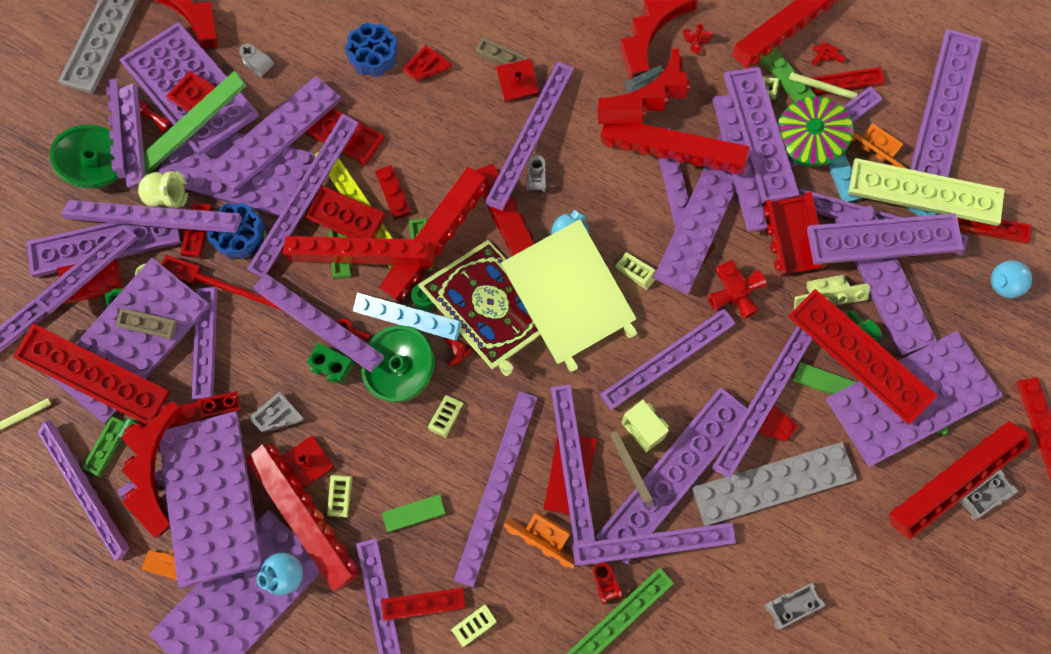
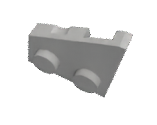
(276, 414)

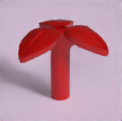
(697, 38)
(459, 350)

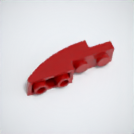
(206, 408)

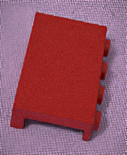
(789, 234)

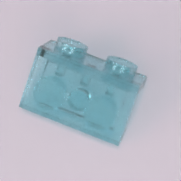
(643, 79)

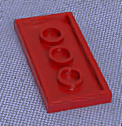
(362, 143)
(344, 215)
(556, 493)

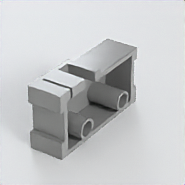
(988, 495)
(794, 606)

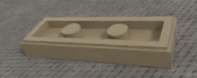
(497, 53)
(146, 323)

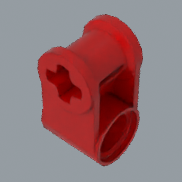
(606, 584)

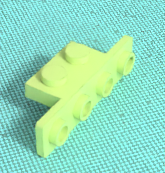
(836, 290)

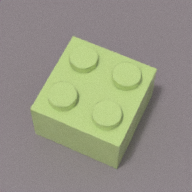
(645, 425)

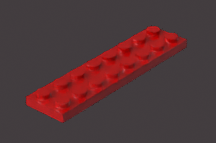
(862, 356)
(91, 374)

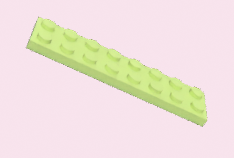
(926, 191)

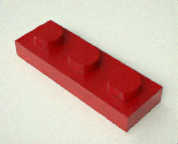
(392, 192)
(195, 239)

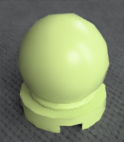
(163, 190)

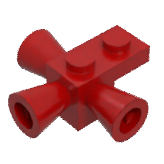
(736, 289)

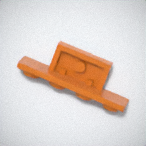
(880, 143)
(545, 535)
(160, 564)

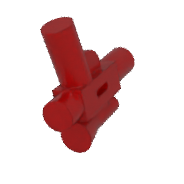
(826, 52)

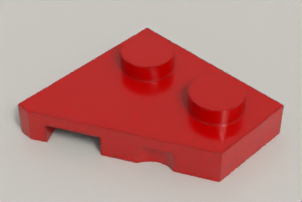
(426, 64)
(777, 425)

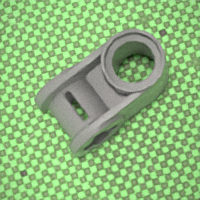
(255, 59)
(536, 177)

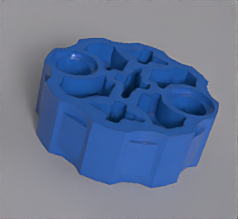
(371, 49)
(231, 242)

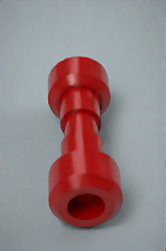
(163, 123)

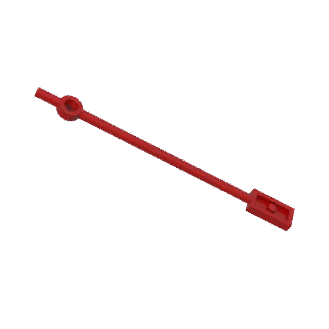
(190, 273)

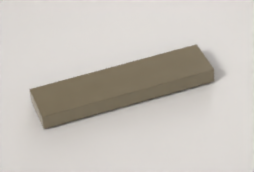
(633, 472)

